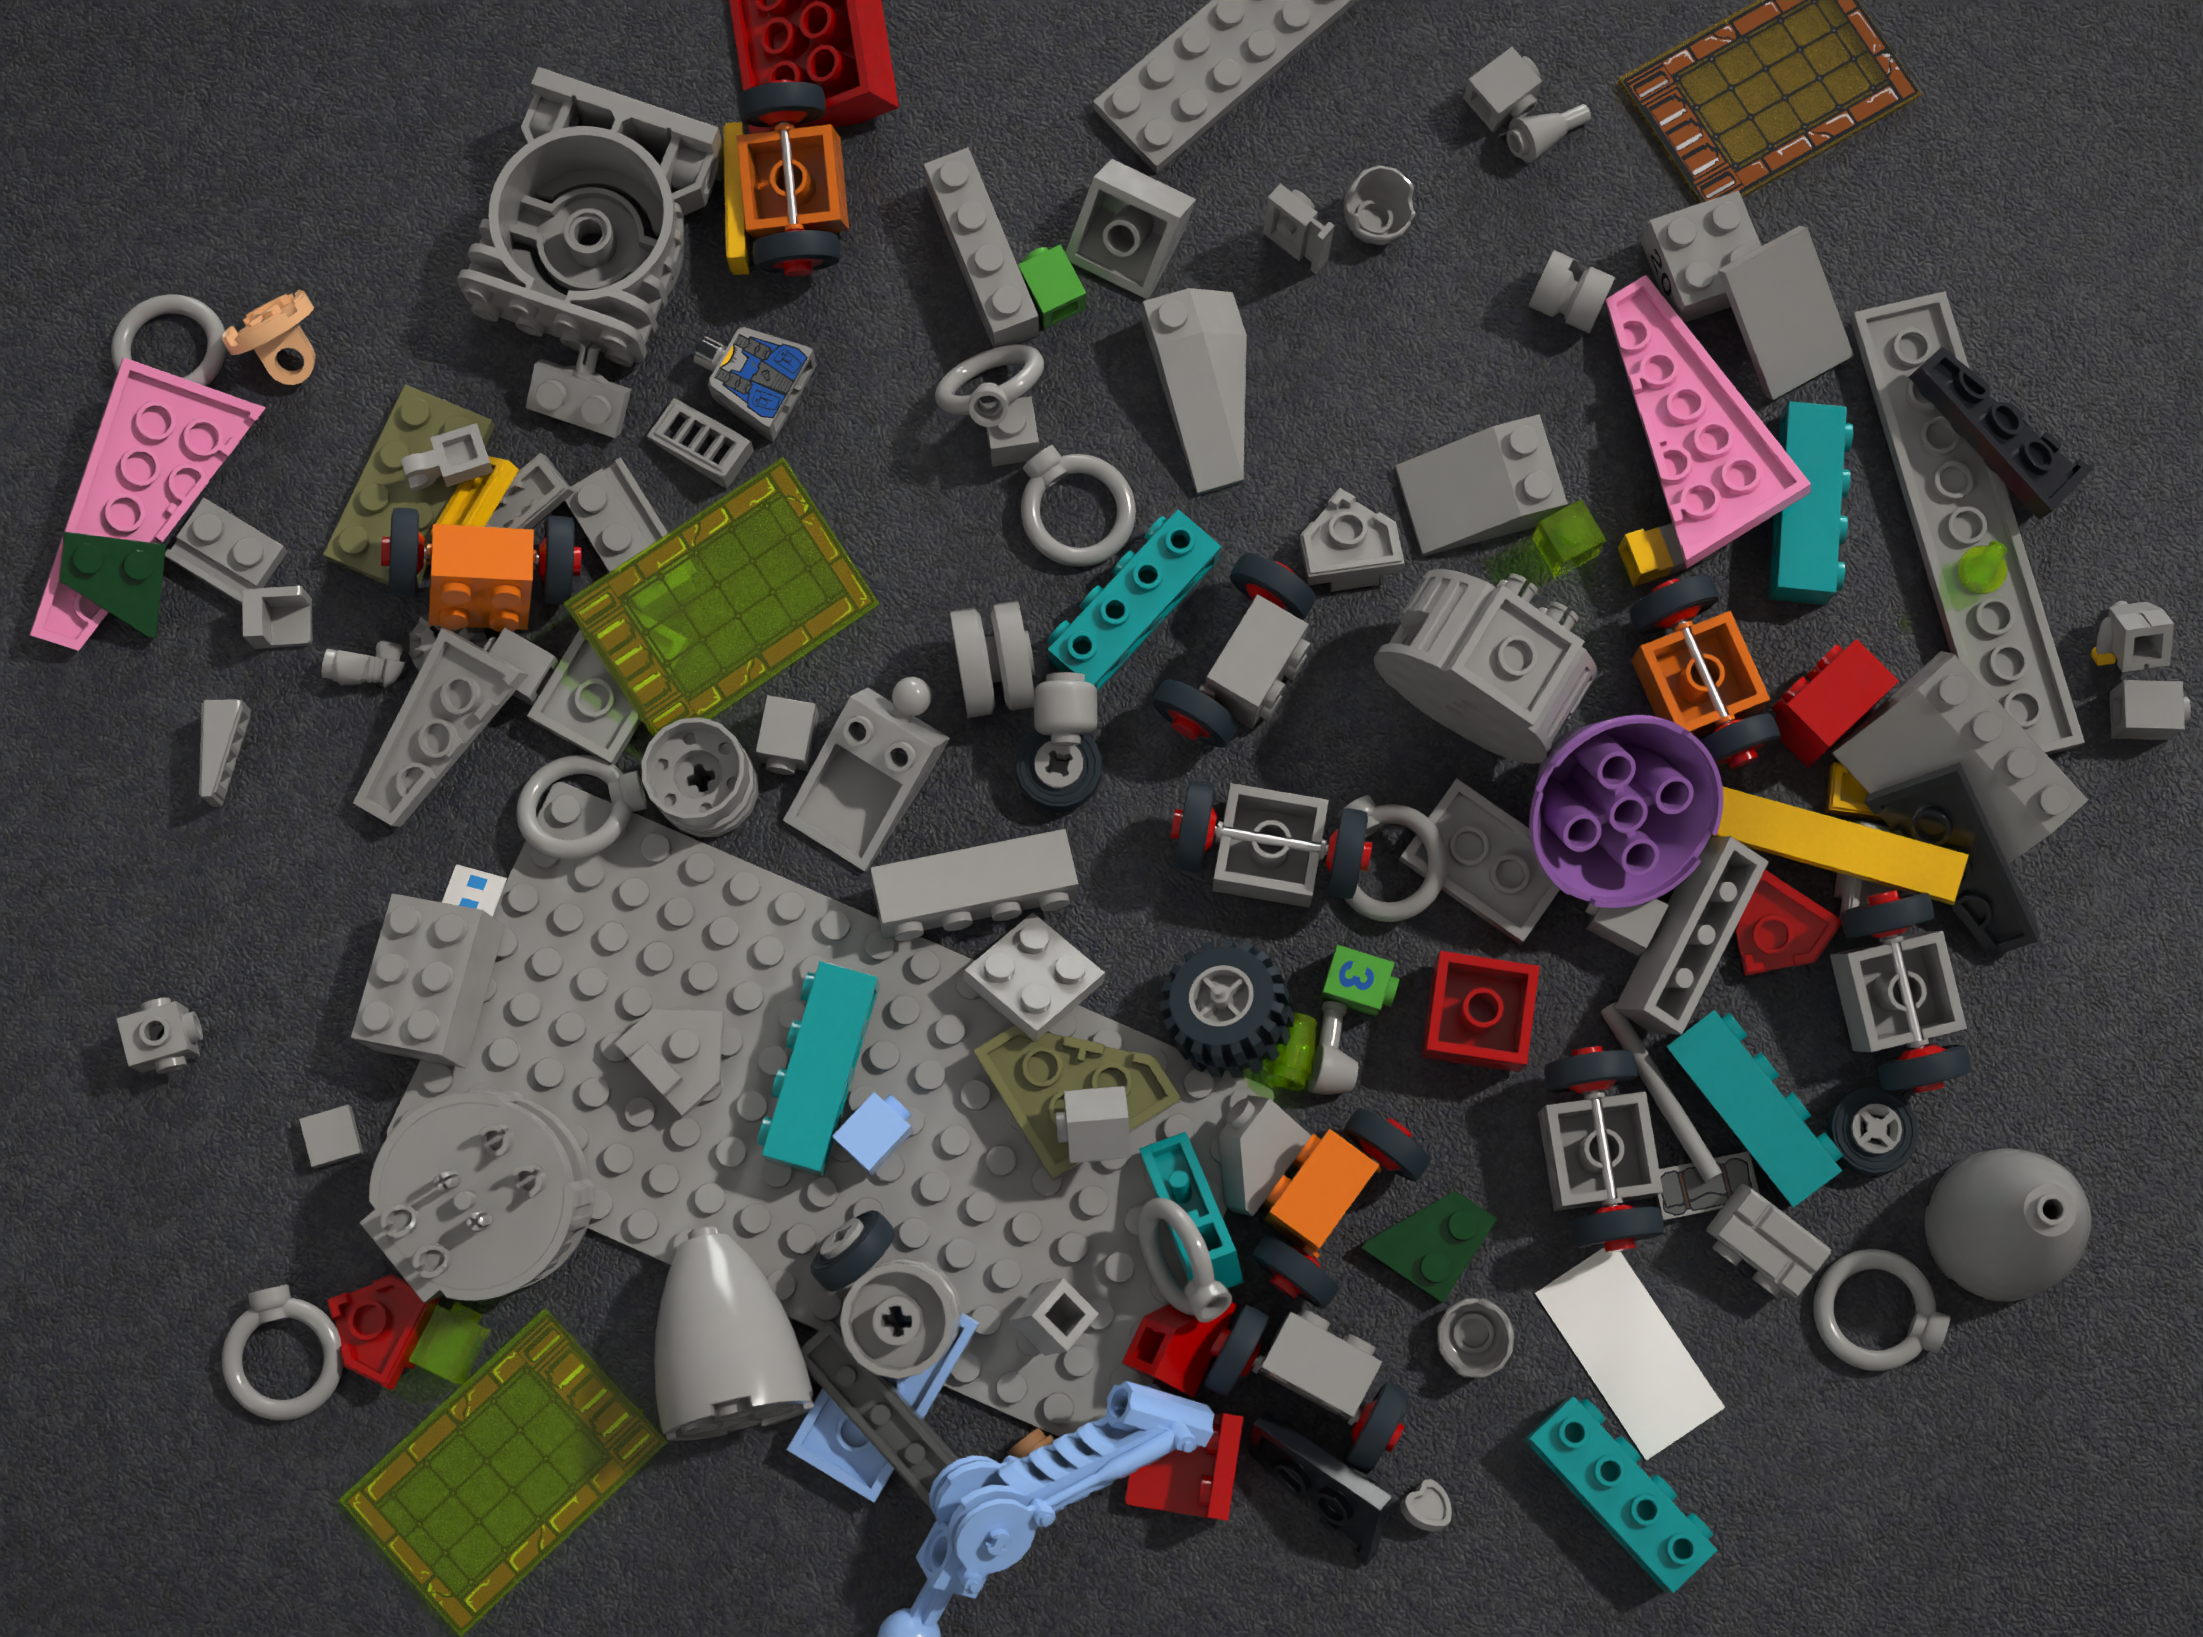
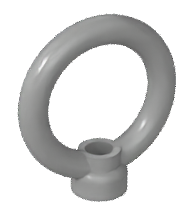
(174, 304)
(971, 404)
(1049, 468)
(625, 793)
(1437, 861)
(1202, 1295)
(269, 1306)
(1926, 1328)

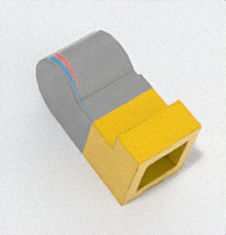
(1652, 554)

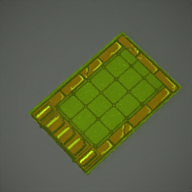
(722, 601)
(503, 1472)

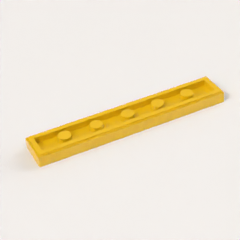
(1842, 846)

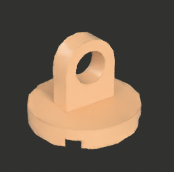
(273, 329)

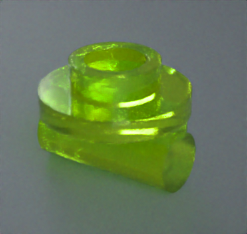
(1983, 568)

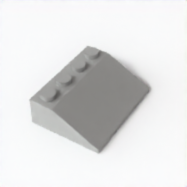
(1952, 719)

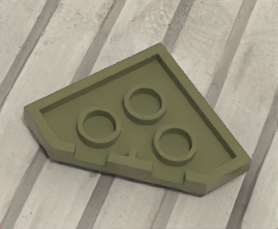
(1037, 1073)

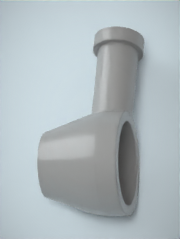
(1333, 1070)

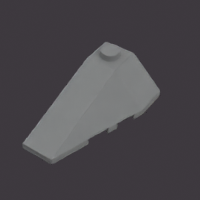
(1202, 369)

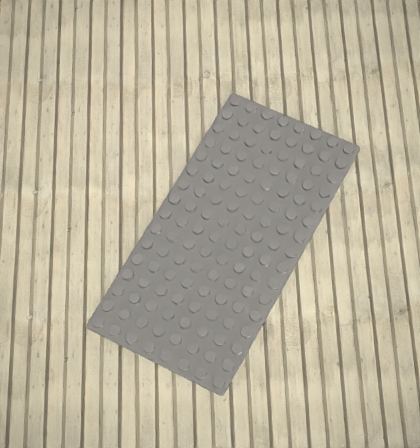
(702, 930)

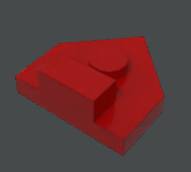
(1782, 928)
(380, 1328)

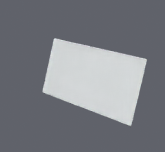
(1629, 1351)

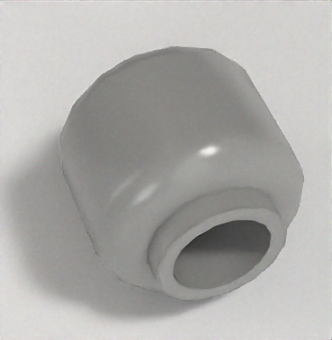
(1065, 708)

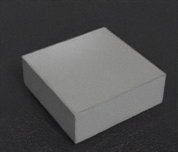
(331, 1136)

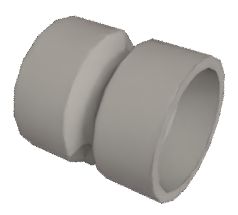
(1571, 291)

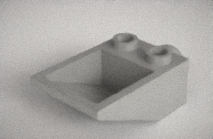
(860, 779)

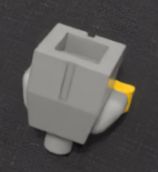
(2136, 635)

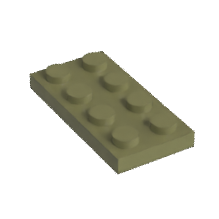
(385, 485)

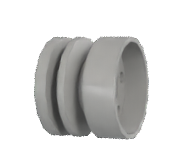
(675, 769)

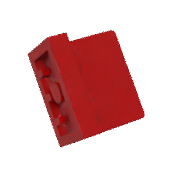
(1194, 1481)

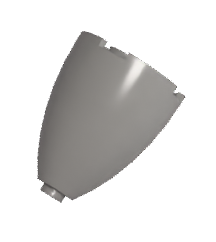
(2007, 1223)
(724, 1345)

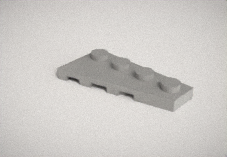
(438, 721)

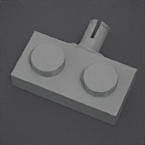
(579, 393)

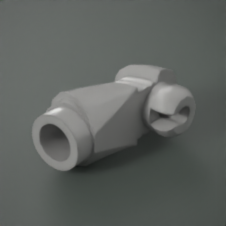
(356, 668)

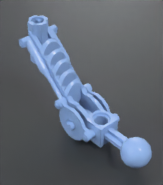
(992, 1509)

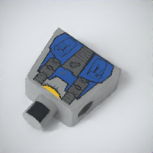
(757, 377)

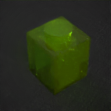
(1568, 538)
(451, 1342)

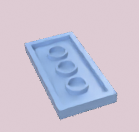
(838, 1446)

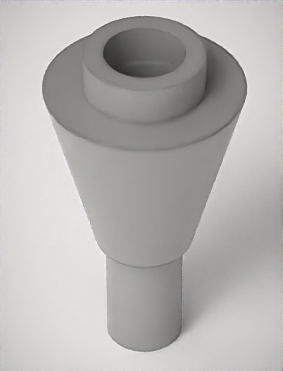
(1535, 134)

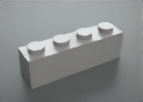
(981, 249)
(974, 885)
(1691, 937)

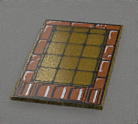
(1767, 92)

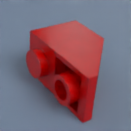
(1175, 1347)

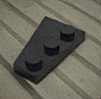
(1338, 1492)

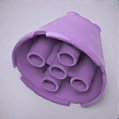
(1624, 809)

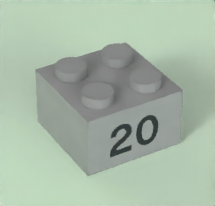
(1692, 247)

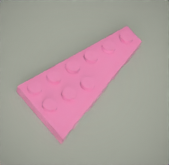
(1706, 442)
(143, 473)

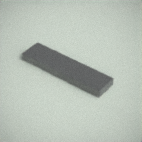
(877, 1411)

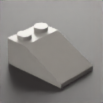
(1481, 486)

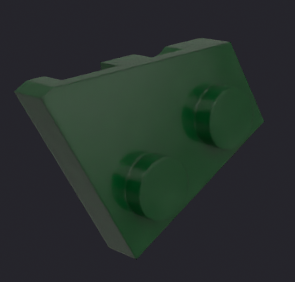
(116, 576)
(1433, 1244)

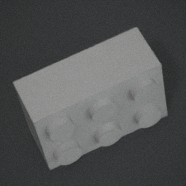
(428, 980)

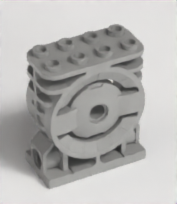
(575, 143)

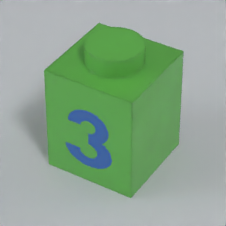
(1052, 285)
(1359, 981)

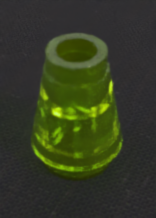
(1296, 1060)

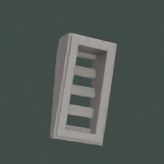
(731, 463)
(221, 739)

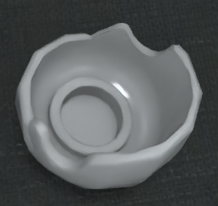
(1379, 205)
(1475, 1337)

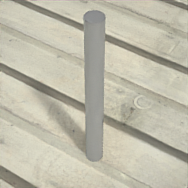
(1662, 1094)

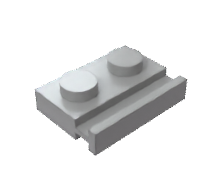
(1295, 228)
(614, 514)
(225, 551)

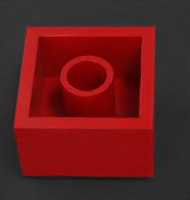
(1840, 693)
(1480, 1011)

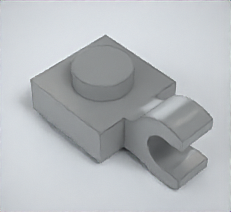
(456, 457)

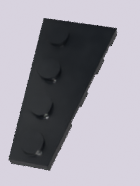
(1996, 432)
(1946, 813)

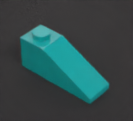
(1179, 1177)

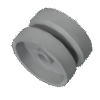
(993, 659)
(874, 1333)

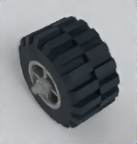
(1227, 1009)

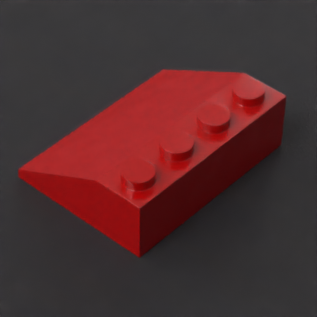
(823, 44)

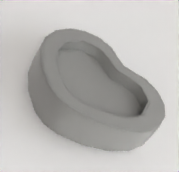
(1427, 1506)

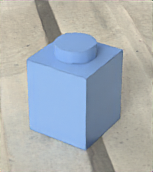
(874, 1131)

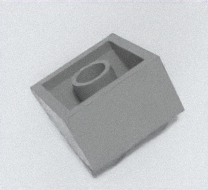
(1129, 228)

